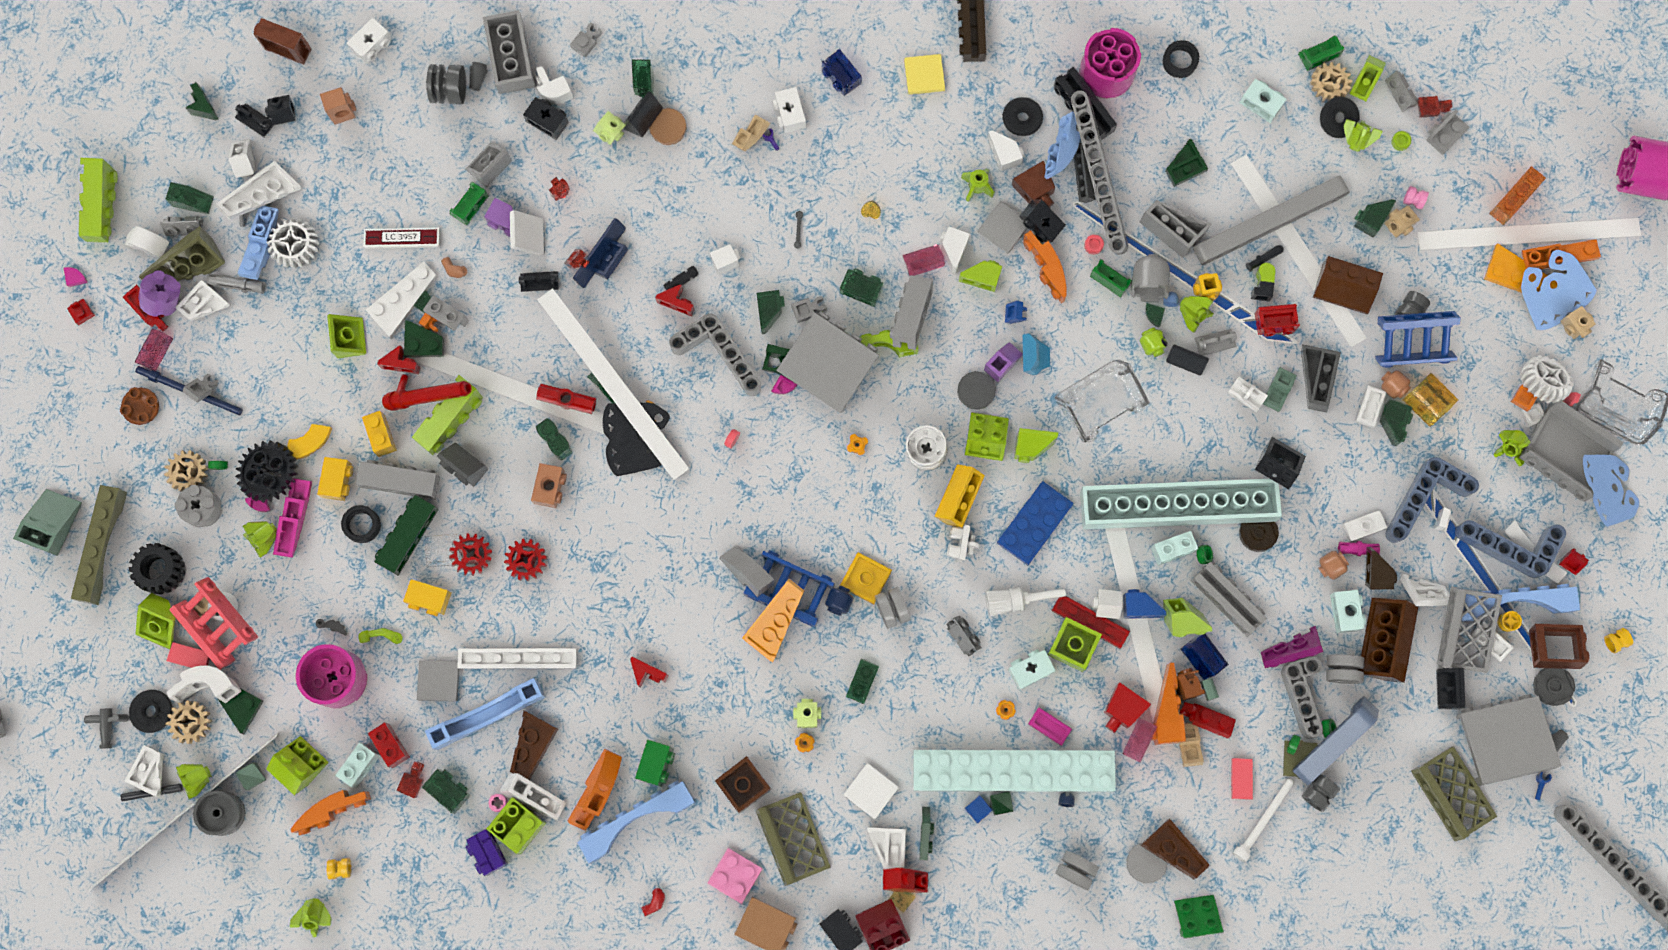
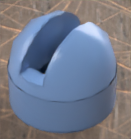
(1172, 300)

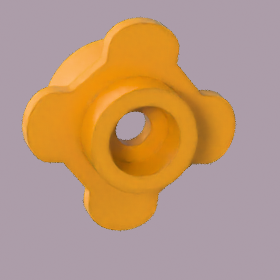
(857, 449)

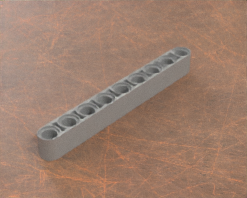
(1095, 164)
(1271, 220)
(1620, 862)

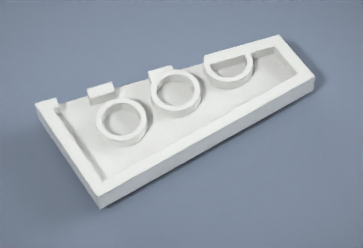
(258, 191)
(396, 304)

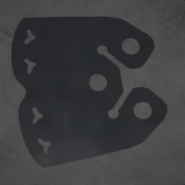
(624, 439)

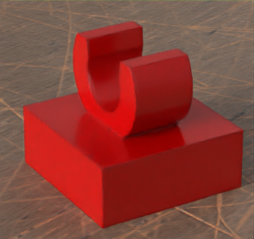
(80, 311)
(1574, 561)

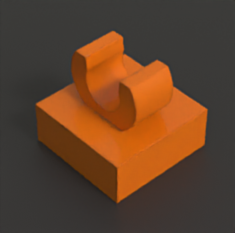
(428, 322)
(1523, 398)

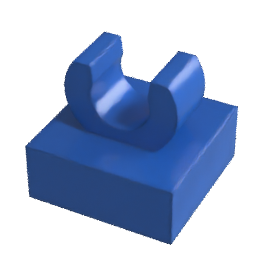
(1014, 312)

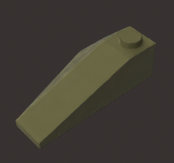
(189, 257)

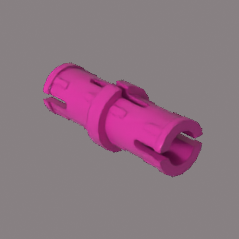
(1356, 548)

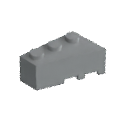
(1173, 227)

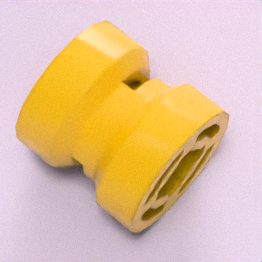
(1513, 620)
(1617, 641)
(338, 868)

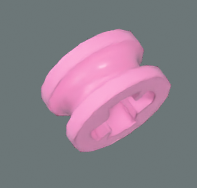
(492, 798)

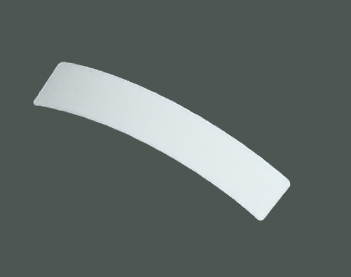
(1518, 537)

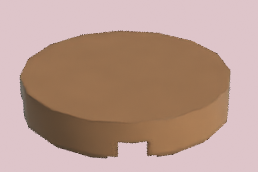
(668, 127)

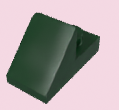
(201, 106)

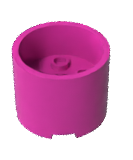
(1109, 77)
(1644, 168)
(315, 675)

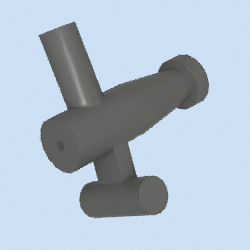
(105, 720)

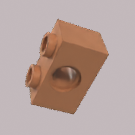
(338, 105)
(547, 474)

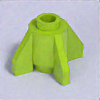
(1360, 136)
(977, 183)
(1195, 310)
(1513, 444)
(260, 535)
(193, 778)
(311, 916)

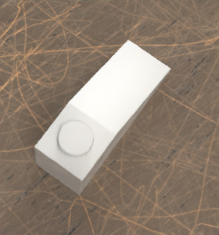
(532, 796)

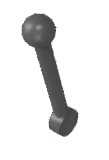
(799, 215)

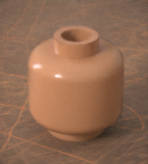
(1395, 384)
(1333, 565)

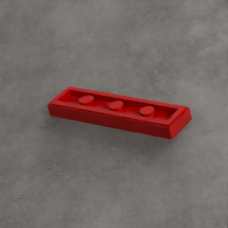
(1077, 612)

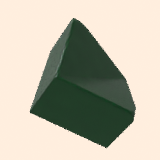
(1001, 803)

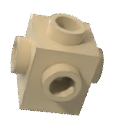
(1401, 221)
(1578, 323)

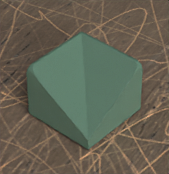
(250, 776)

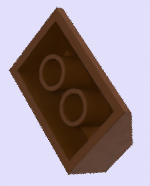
(1347, 285)

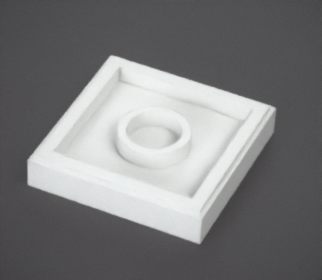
(526, 233)
(871, 791)

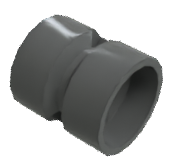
(1413, 304)
(1320, 793)

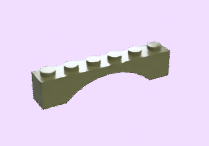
(89, 576)

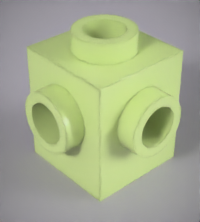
(609, 128)
(807, 721)

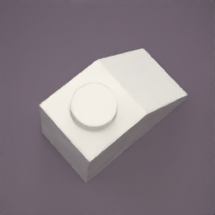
(1005, 151)
(242, 159)
(953, 246)

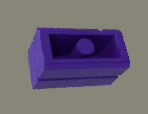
(486, 853)

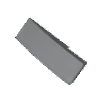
(747, 571)

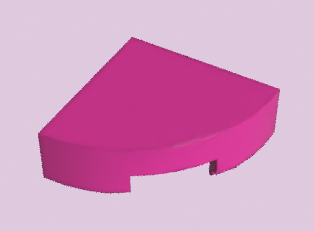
(74, 277)
(783, 386)
(258, 505)

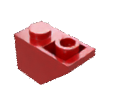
(905, 880)

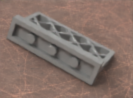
(1452, 629)

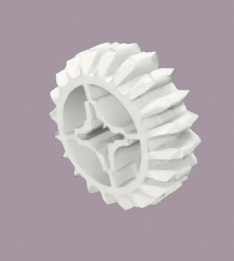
(291, 228)
(1546, 379)

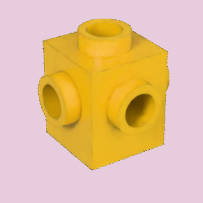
(1210, 282)

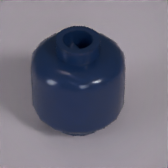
(839, 601)

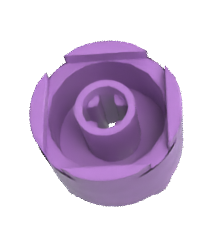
(159, 294)

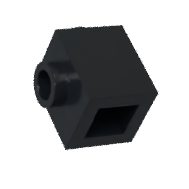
(280, 110)

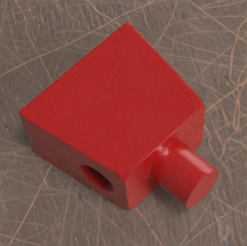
(1124, 707)

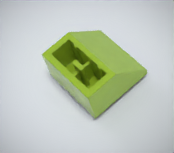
(1184, 618)
(296, 765)
(516, 826)

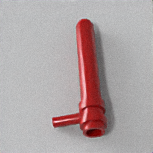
(404, 399)

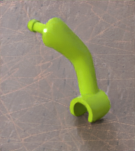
(393, 636)

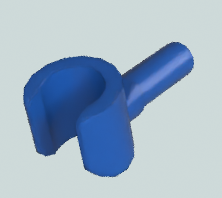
(1542, 782)

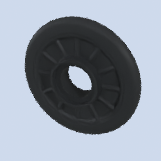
(1022, 105)
(1329, 112)
(138, 708)

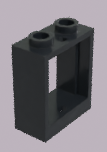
(1285, 469)

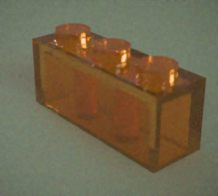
(1517, 195)

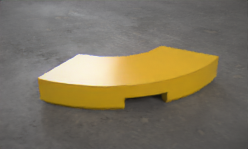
(310, 442)

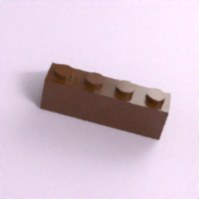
(1388, 639)

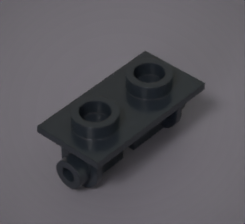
(253, 119)
(539, 281)

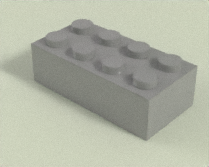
(509, 52)

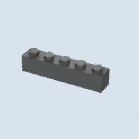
(1083, 178)

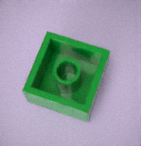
(655, 763)

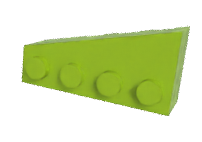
(96, 200)
(446, 419)

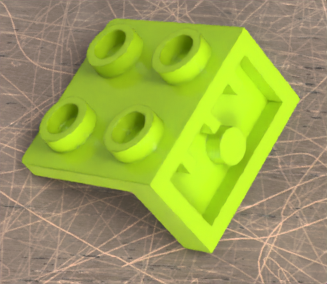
(986, 436)

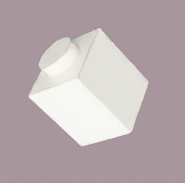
(725, 259)
(1108, 604)

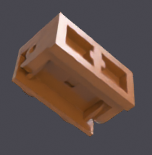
(1188, 685)

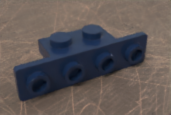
(604, 255)

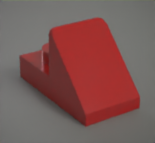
(671, 299)
(395, 362)
(641, 670)

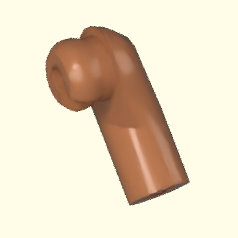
(453, 270)

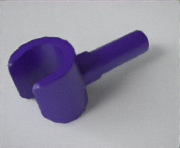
(771, 139)

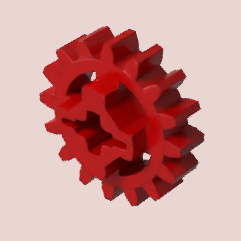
(463, 549)
(532, 557)

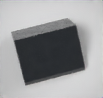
(643, 115)

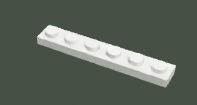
(518, 658)

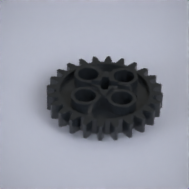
(259, 487)

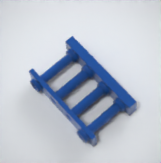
(1409, 323)
(807, 617)

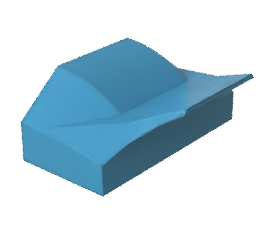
(1035, 355)

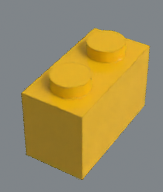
(379, 433)
(335, 479)
(426, 597)

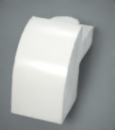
(553, 91)
(146, 241)

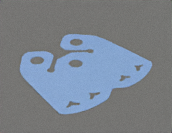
(1561, 300)
(1611, 504)

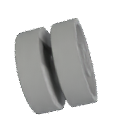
(892, 607)
(1345, 669)
(1077, 870)

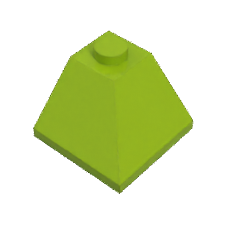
(1032, 444)
(155, 621)

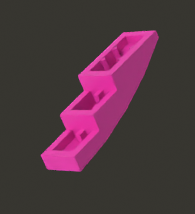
(292, 519)

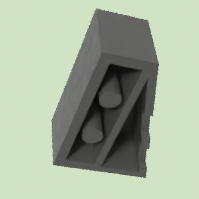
(1319, 375)

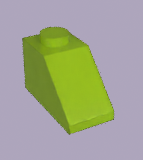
(1367, 78)
(982, 275)

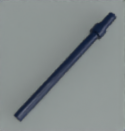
(156, 377)

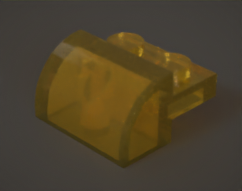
(1430, 400)

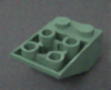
(48, 522)

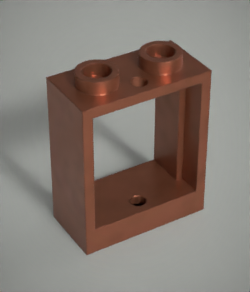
(282, 41)
(1539, 650)

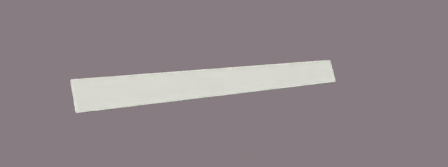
(1529, 233)
(1296, 248)
(613, 384)
(509, 388)
(1139, 628)
(182, 812)

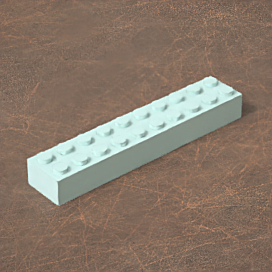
(1180, 503)
(1013, 771)

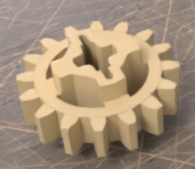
(1331, 79)
(176, 470)
(189, 730)

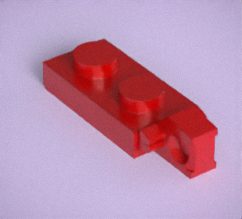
(132, 299)
(1209, 719)

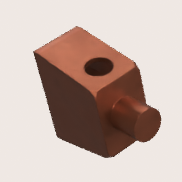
(1034, 185)

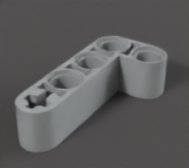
(1306, 697)

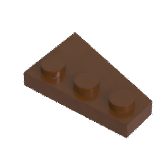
(532, 744)
(1176, 850)

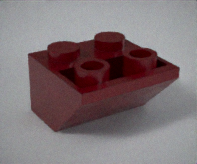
(882, 926)

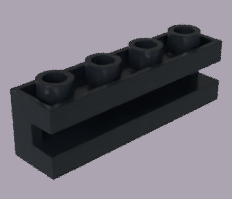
(1073, 82)

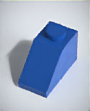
(1141, 605)

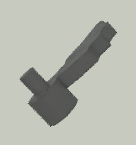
(332, 624)

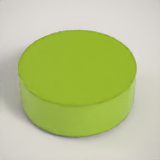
(1401, 141)

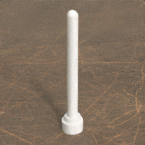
(1243, 851)

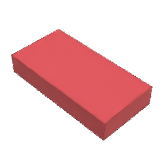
(187, 656)
(1241, 778)

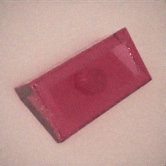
(924, 260)
(153, 350)
(1139, 740)

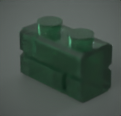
(861, 287)
(446, 790)

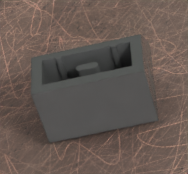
(466, 467)

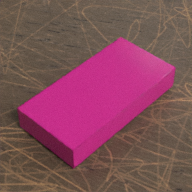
(1049, 726)

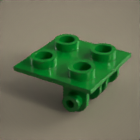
(1198, 916)

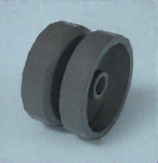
(207, 814)

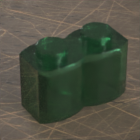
(552, 437)

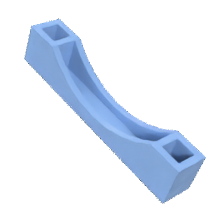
(1558, 600)
(485, 715)
(599, 843)

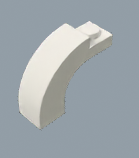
(204, 677)

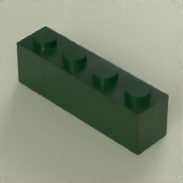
(406, 535)

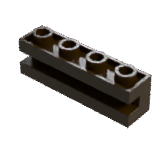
(972, 30)

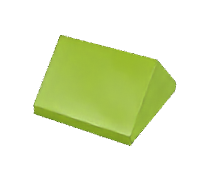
(346, 335)

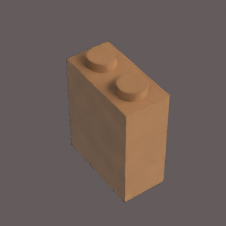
(766, 926)

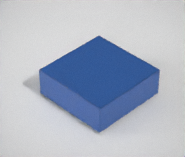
(978, 809)

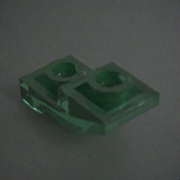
(862, 681)

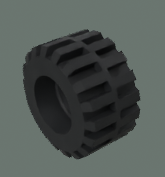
(143, 561)

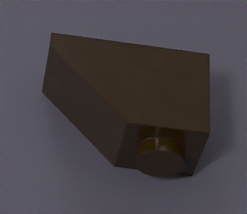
(1378, 572)

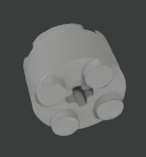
(188, 503)

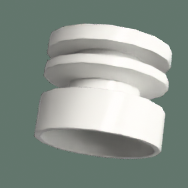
(923, 437)

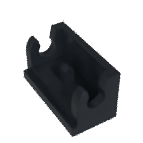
(1450, 688)

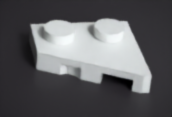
(147, 771)
(889, 846)

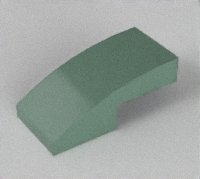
(1279, 389)
(1210, 689)

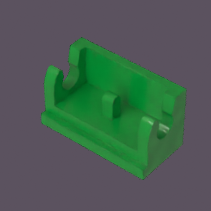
(1321, 53)
(469, 204)
(1110, 278)

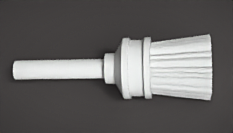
(1015, 599)

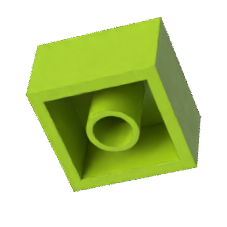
(1074, 644)

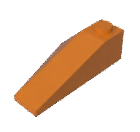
(1167, 718)

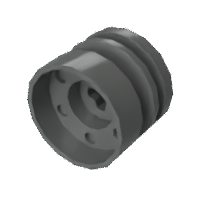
(443, 84)

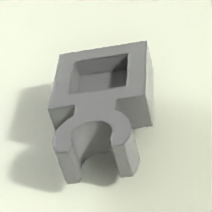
(585, 41)
(805, 309)
(200, 389)

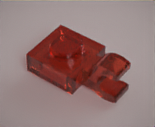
(1432, 107)
(559, 189)
(577, 259)
(411, 783)

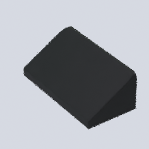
(1187, 359)

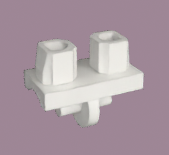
(1247, 394)
(959, 552)

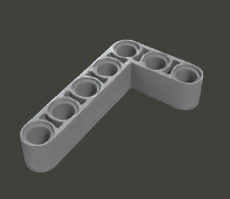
(722, 348)

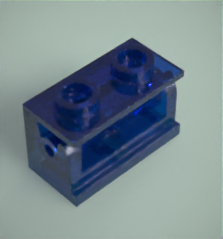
(841, 72)
(1204, 656)

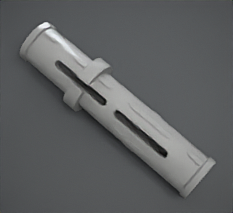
(236, 283)

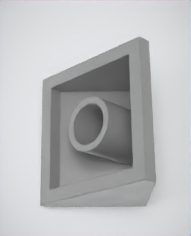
(489, 164)

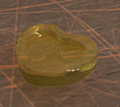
(871, 209)

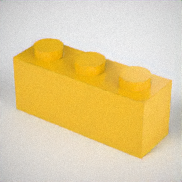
(959, 495)

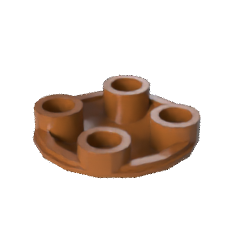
(139, 406)

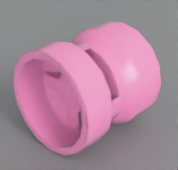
(1415, 197)

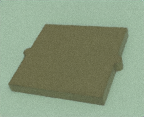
(1291, 761)

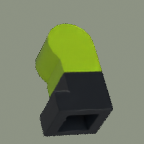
(1265, 285)

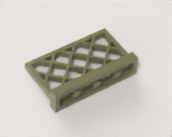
(1439, 800)
(775, 840)

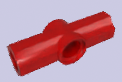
(554, 396)

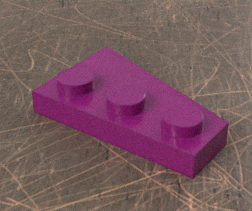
(1298, 648)

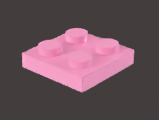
(735, 876)

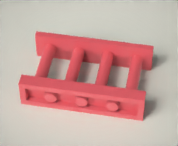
(202, 634)

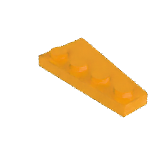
(1508, 270)
(771, 626)

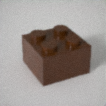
(743, 785)

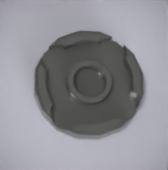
(976, 390)
(1554, 686)

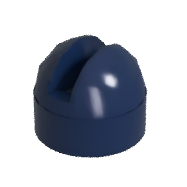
(1066, 801)

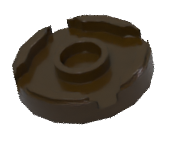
(1253, 535)

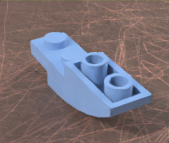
(1064, 149)
(257, 252)

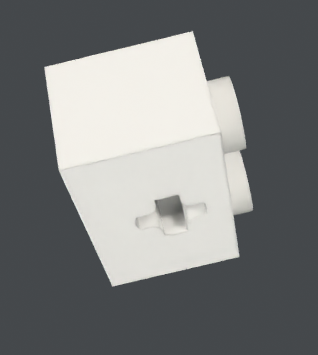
(373, 33)
(789, 100)

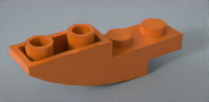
(1540, 256)
(1052, 271)
(597, 791)
(322, 812)

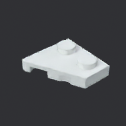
(201, 302)
(1424, 592)

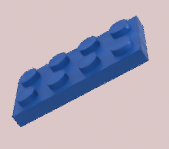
(1035, 523)

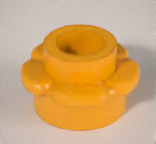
(1005, 704)
(799, 742)

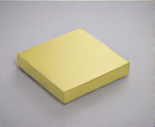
(924, 74)

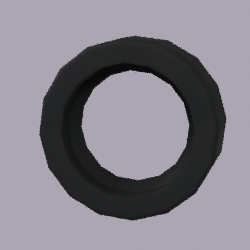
(1183, 46)
(350, 513)

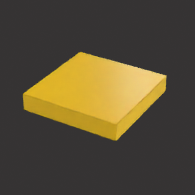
(866, 578)

